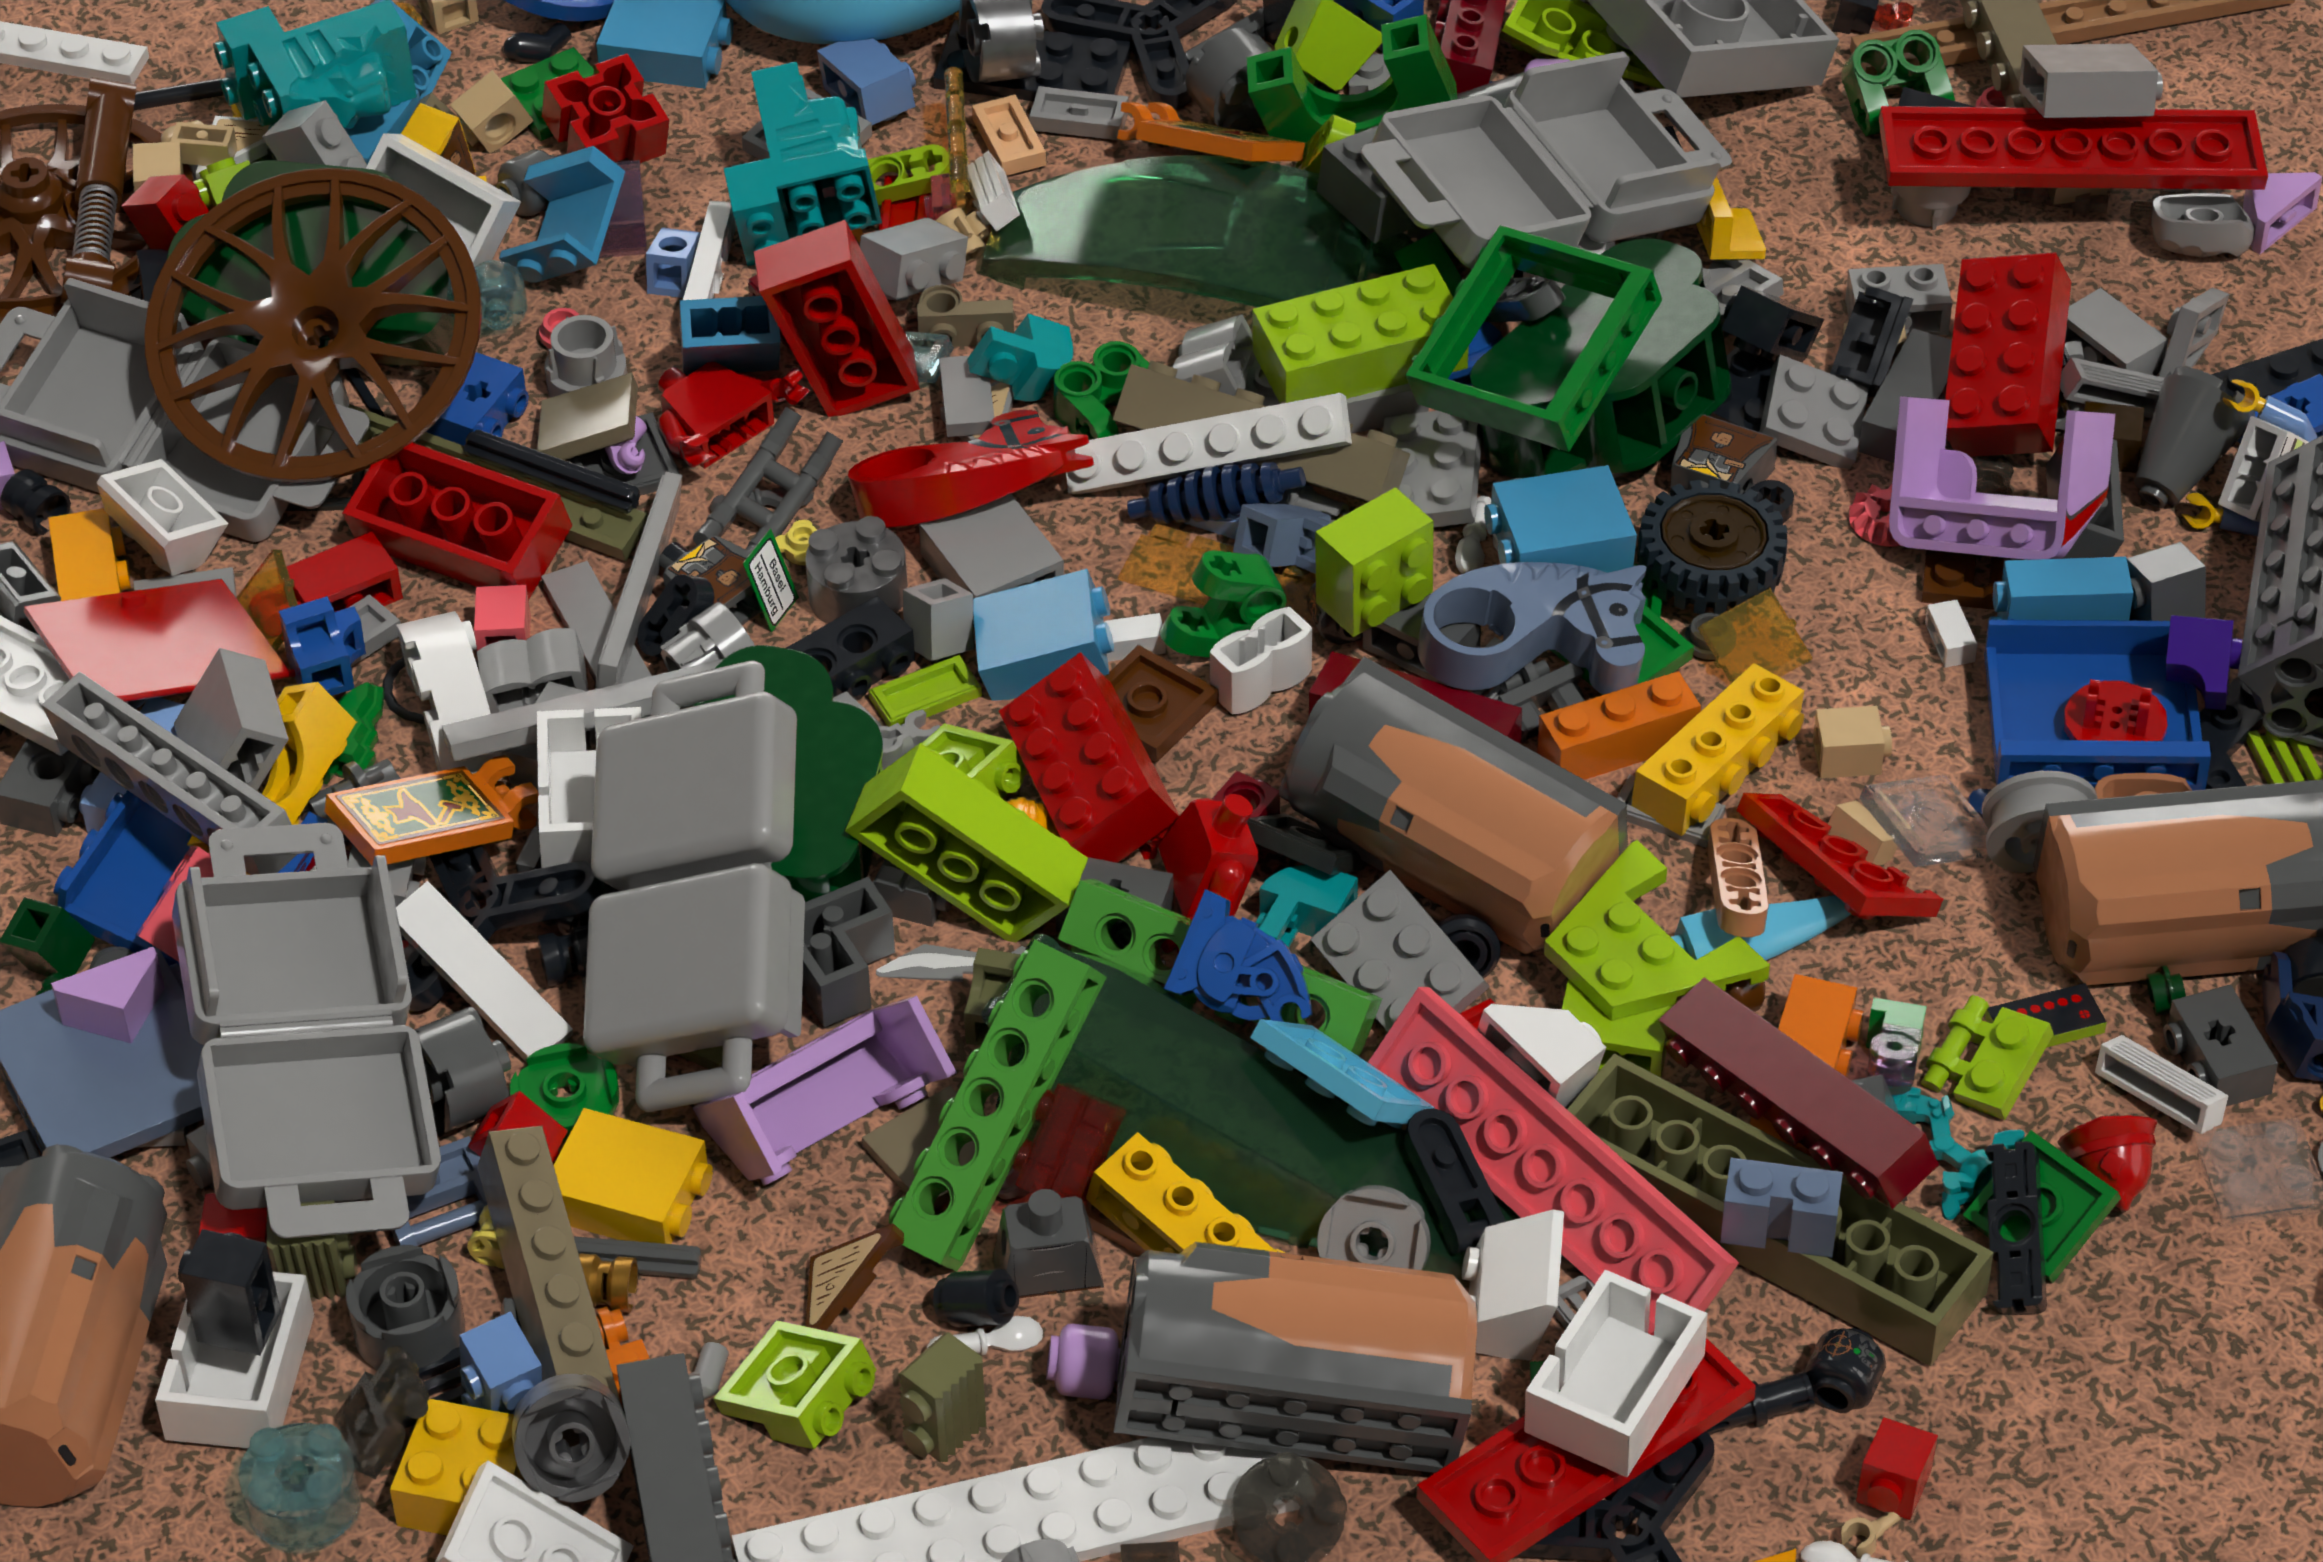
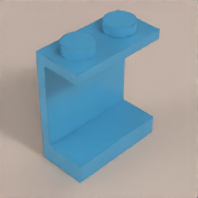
(581, 201)

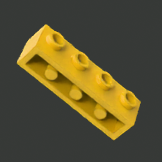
(1718, 749)
(1162, 1204)

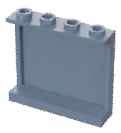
(96, 1088)

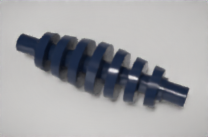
(1215, 492)

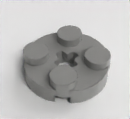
(1378, 1207)

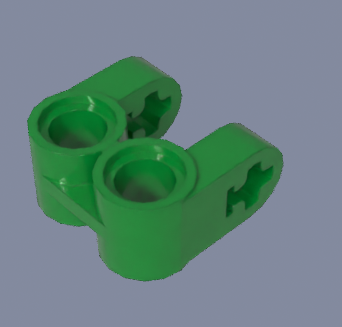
(1893, 70)
(1086, 389)
(1240, 594)

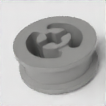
(2016, 811)

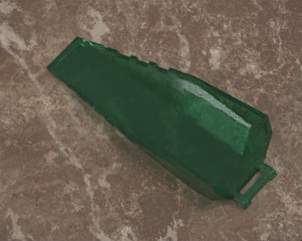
(1231, 1113)

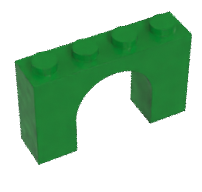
(1297, 109)

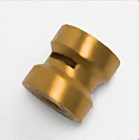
(610, 1280)

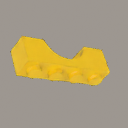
(316, 736)

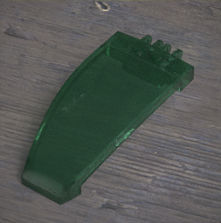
(1189, 228)

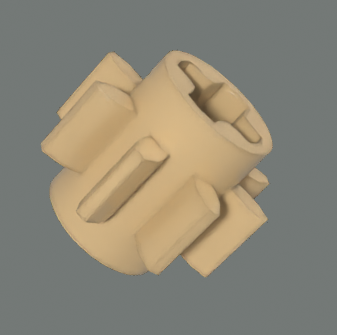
(969, 226)

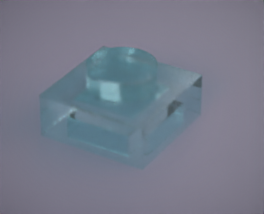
(927, 351)

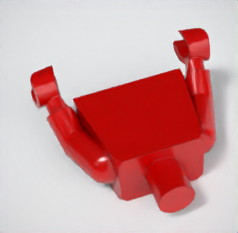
(719, 409)
(1209, 851)

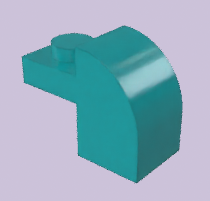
(1024, 357)
(1303, 901)

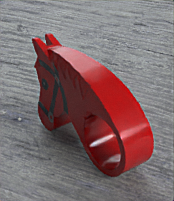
(950, 478)

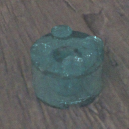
(299, 1486)

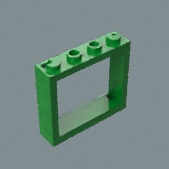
(1562, 422)

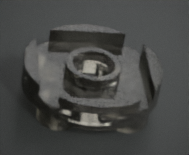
(1287, 1479)

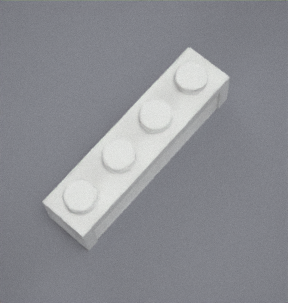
(991, 192)
(2161, 1084)

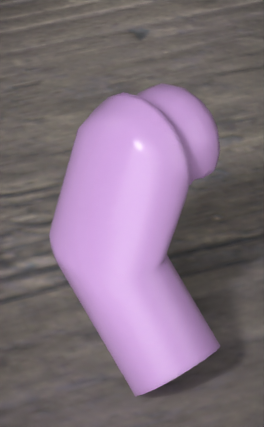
(625, 455)

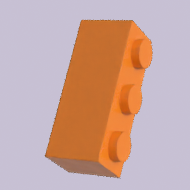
(1617, 726)

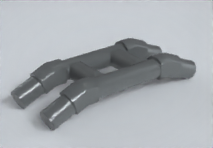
(765, 465)

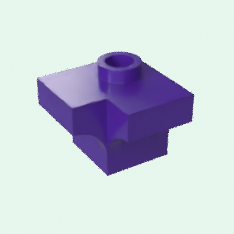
(2202, 655)

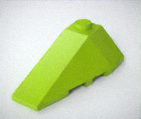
(1567, 32)

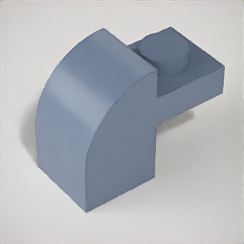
(1280, 533)

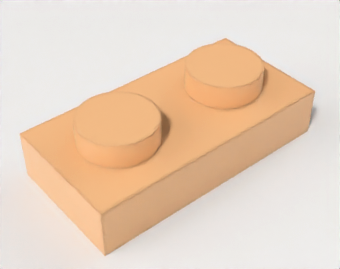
(1009, 134)

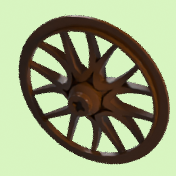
(42, 208)
(302, 312)

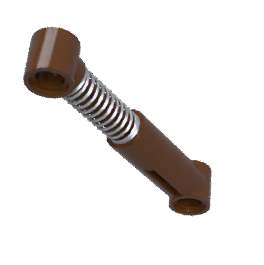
(100, 180)

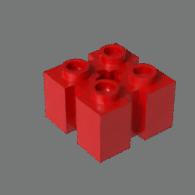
(606, 112)

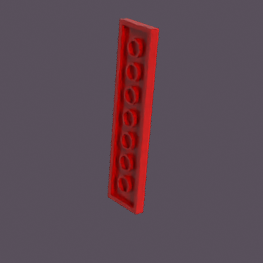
(2081, 152)

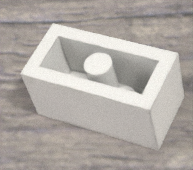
(1136, 631)
(1951, 633)

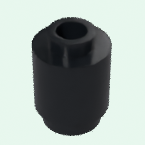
(976, 1298)

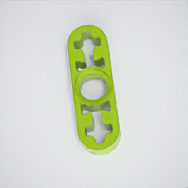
(1332, 130)
(915, 160)

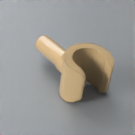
(1871, 1530)

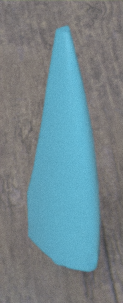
(1786, 927)

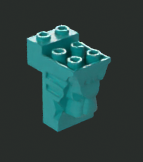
(349, 60)
(813, 169)

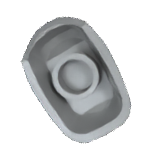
(2201, 224)

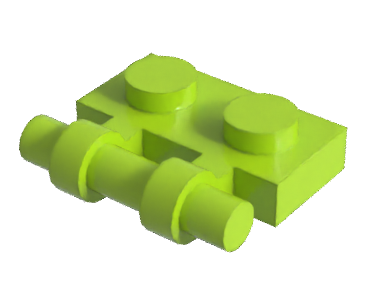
(2000, 1065)

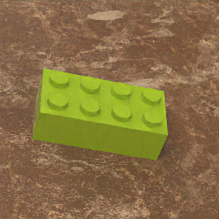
(1350, 335)
(967, 844)

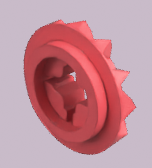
(1865, 516)

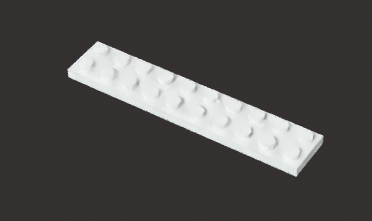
(1086, 1500)

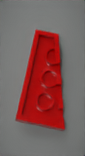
(1835, 861)

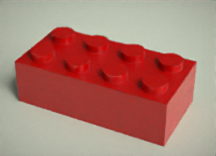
(836, 319)
(2007, 354)
(459, 518)
(1088, 762)

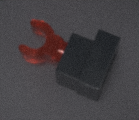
(1861, 13)

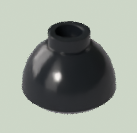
(1474, 940)

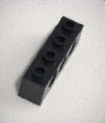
(861, 647)

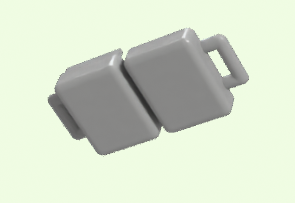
(1553, 162)
(92, 409)
(702, 928)
(305, 1035)

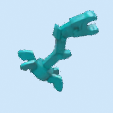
(1973, 1168)

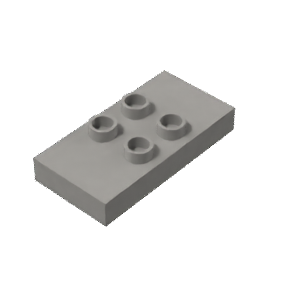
(1723, 43)

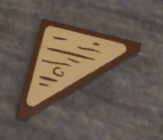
(844, 1273)

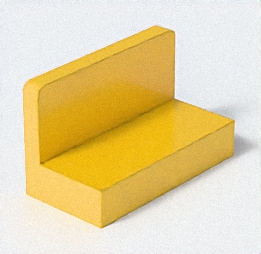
(1729, 231)

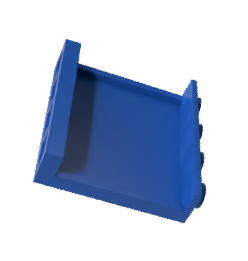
(2043, 662)
(126, 870)

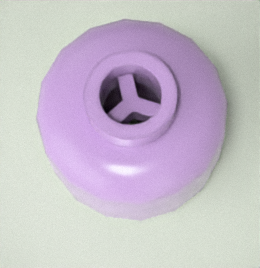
(1084, 1361)

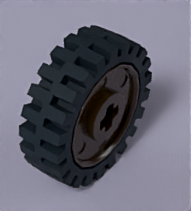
(1711, 546)

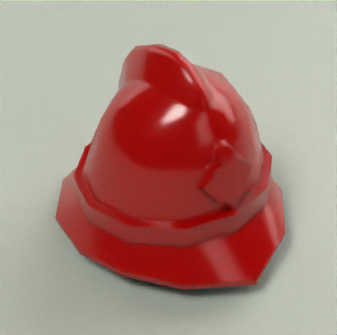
(2115, 1151)

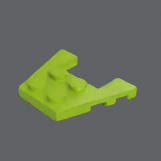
(1628, 959)

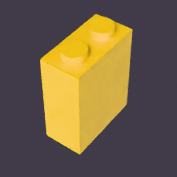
(630, 1178)

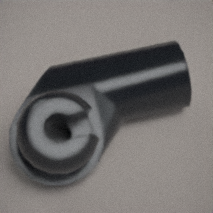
(537, 47)

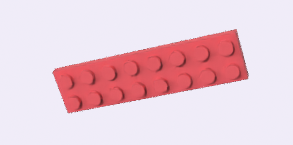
(1549, 1160)

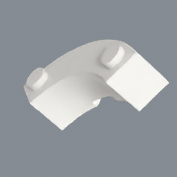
(446, 674)

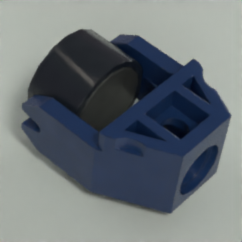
(2295, 1006)

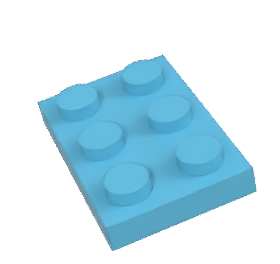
(1338, 1072)

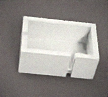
(469, 203)
(568, 781)
(1615, 1374)
(233, 1390)

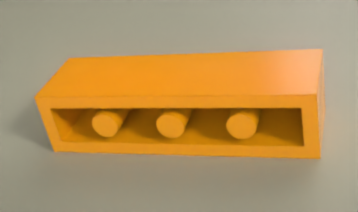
(87, 554)

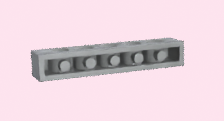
(159, 767)

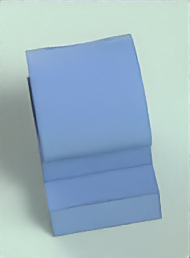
(670, 261)

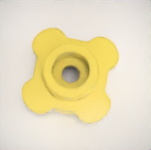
(796, 541)

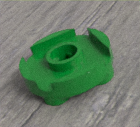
(570, 1066)

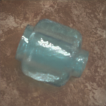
(501, 295)

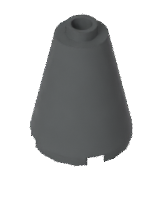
(2187, 435)

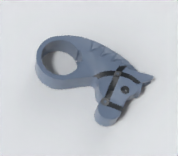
(1537, 609)

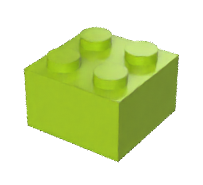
(1374, 562)

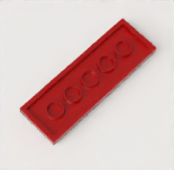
(1524, 1488)

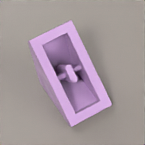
(2281, 205)
(112, 996)

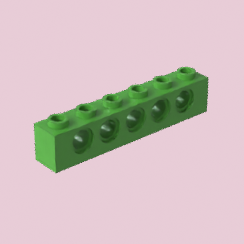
(1098, 907)
(998, 1136)

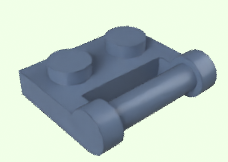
(455, 1180)

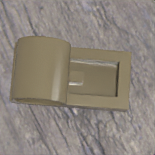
(965, 323)

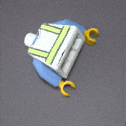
(2268, 436)

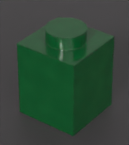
(46, 938)

